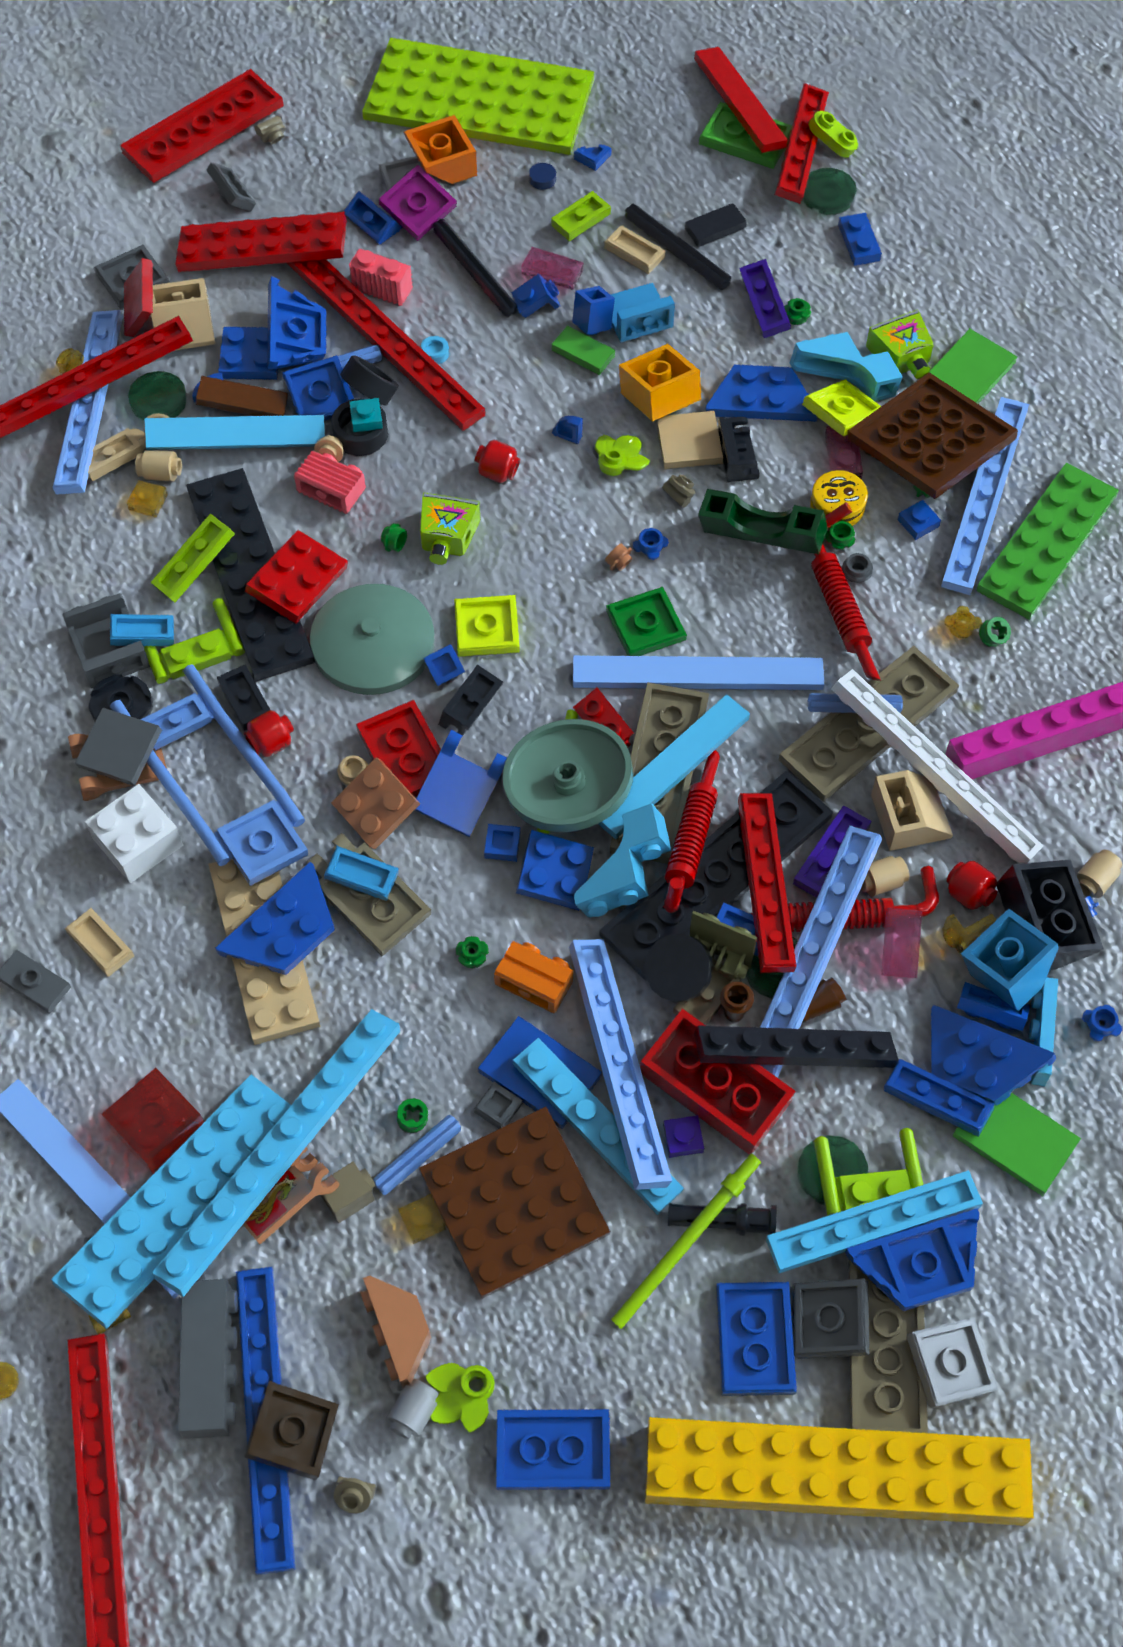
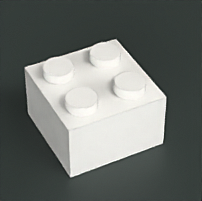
(134, 833)

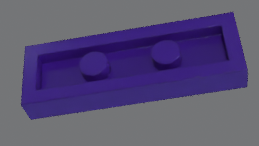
(765, 298)
(816, 867)

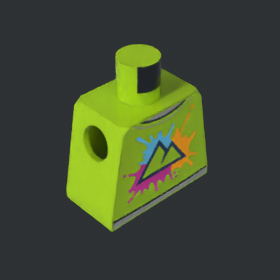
(905, 341)
(447, 525)

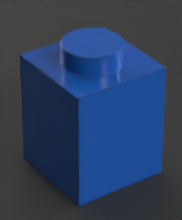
(593, 310)

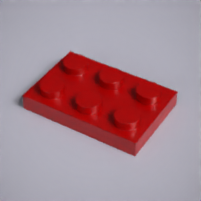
(296, 576)
(402, 743)

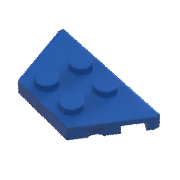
(294, 328)
(761, 394)
(283, 927)
(981, 1056)
(922, 1261)

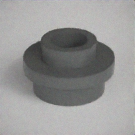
(857, 561)

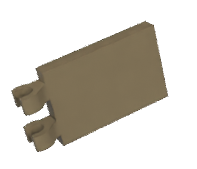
(377, 920)

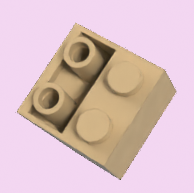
(189, 302)
(909, 810)

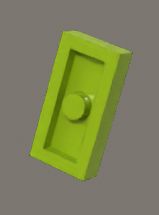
(580, 216)

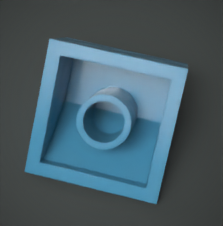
(1011, 959)

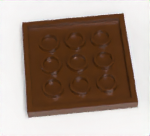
(932, 435)
(514, 1202)

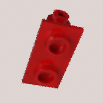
(599, 710)

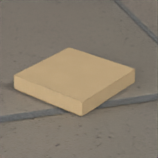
(689, 440)

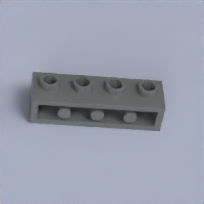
(206, 1360)

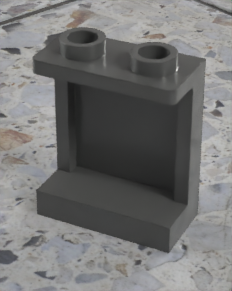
(91, 637)

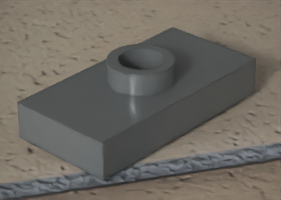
(230, 186)
(33, 981)

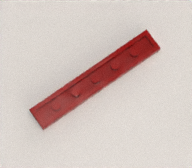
(741, 99)
(800, 145)
(766, 883)

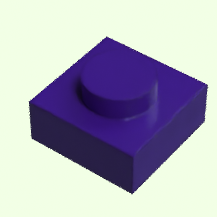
(683, 1136)

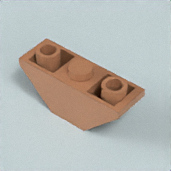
(399, 1327)

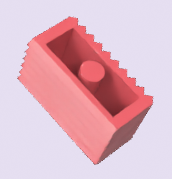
(381, 276)
(330, 481)

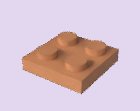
(375, 803)

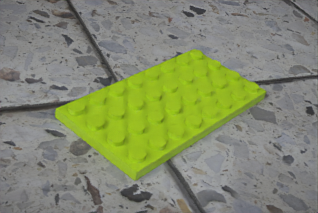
(488, 93)

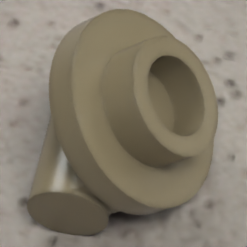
(271, 130)
(679, 489)
(353, 1494)

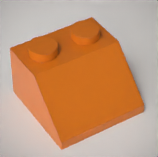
(444, 149)

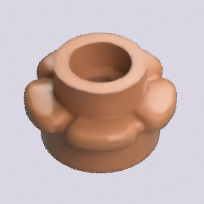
(619, 557)

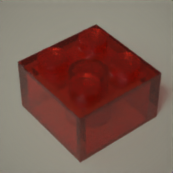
(153, 1120)

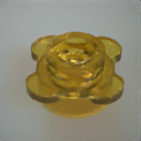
(960, 629)

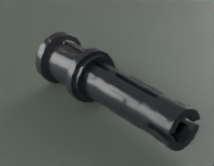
(741, 1219)

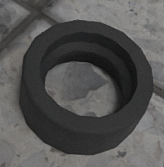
(369, 380)
(357, 445)

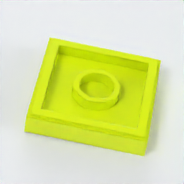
(840, 405)
(486, 625)

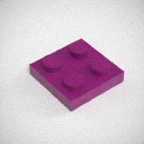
(417, 202)

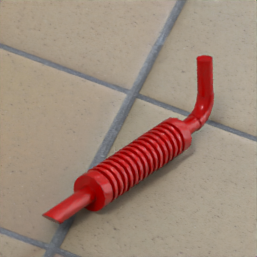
(842, 601)
(691, 834)
(872, 911)

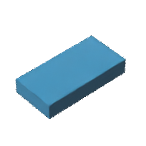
(149, 629)
(361, 873)

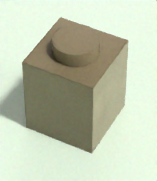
(352, 1194)

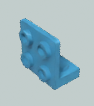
(641, 312)

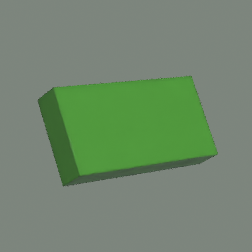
(583, 350)

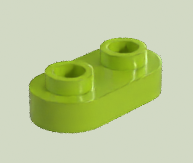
(833, 134)

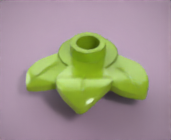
(619, 454)
(457, 1399)

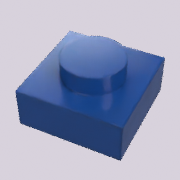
(919, 519)
(444, 665)
(502, 842)

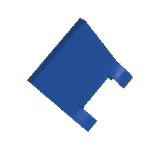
(457, 788)

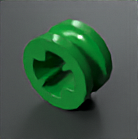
(996, 623)
(411, 1125)

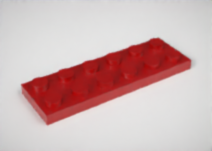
(201, 125)
(261, 241)

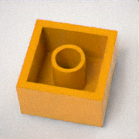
(660, 382)

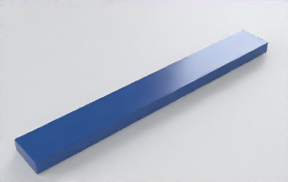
(261, 1364)

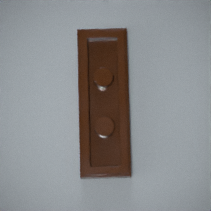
(240, 398)

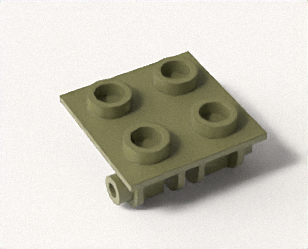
(728, 942)

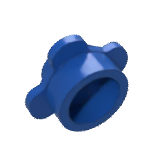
(651, 536)
(1102, 1013)

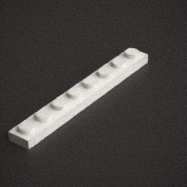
(937, 767)

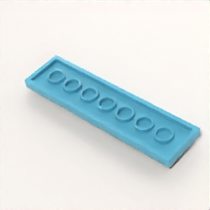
(132, 1243)

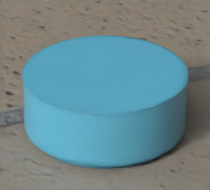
(436, 348)

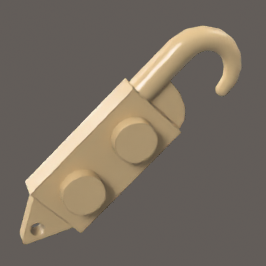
(118, 450)

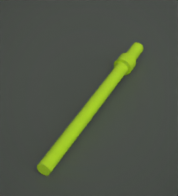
(731, 1186)

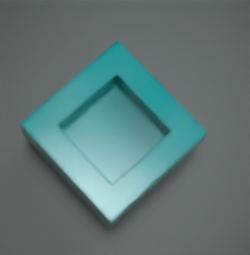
(366, 414)

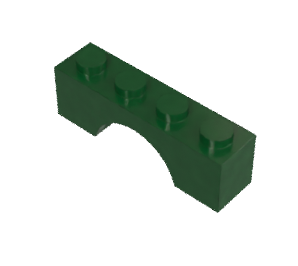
(731, 517)

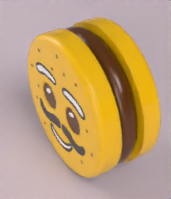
(837, 488)

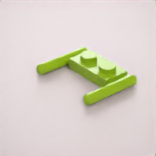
(197, 651)
(855, 1190)

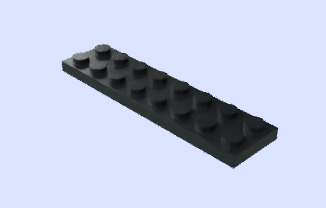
(269, 639)
(719, 876)

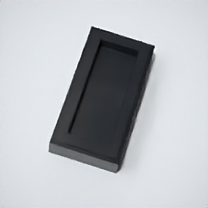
(715, 225)

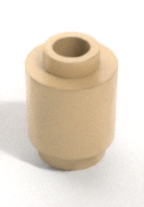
(158, 465)
(1099, 873)
(885, 875)

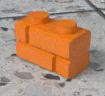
(534, 976)

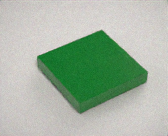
(646, 622)

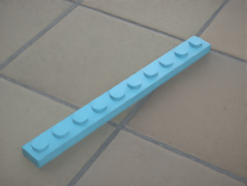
(275, 1154)

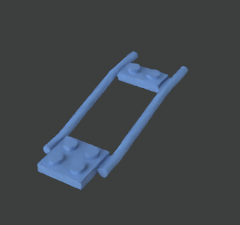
(257, 841)

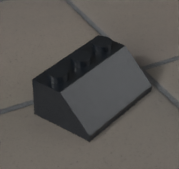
(1053, 903)

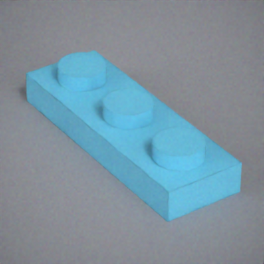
(1043, 1028)

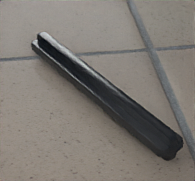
(678, 246)
(474, 267)

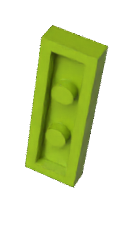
(192, 558)

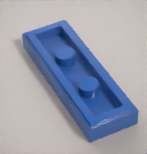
(939, 1097)

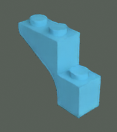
(840, 359)
(622, 876)

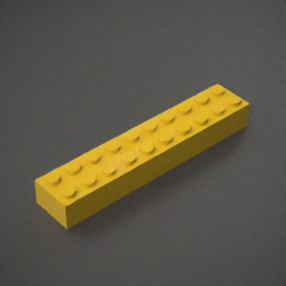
(839, 1471)

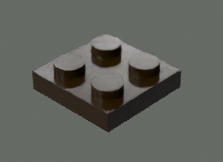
(291, 1430)

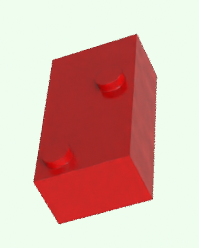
(731, 1098)

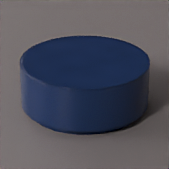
(542, 176)

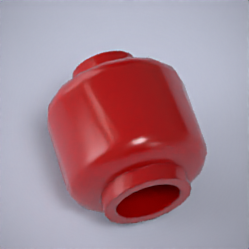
(497, 461)
(269, 733)
(972, 885)

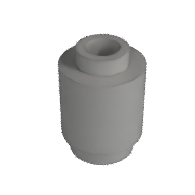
(413, 1409)

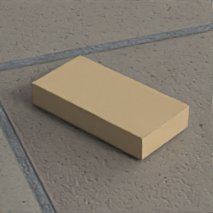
(634, 249)
(99, 942)

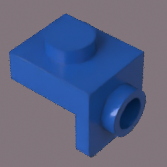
(535, 294)

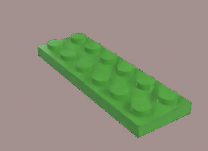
(1047, 541)

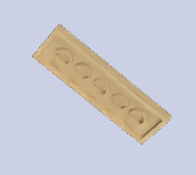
(272, 1001)

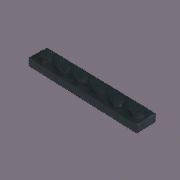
(795, 1047)

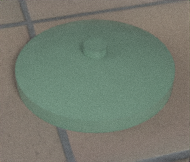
(372, 639)
(568, 775)

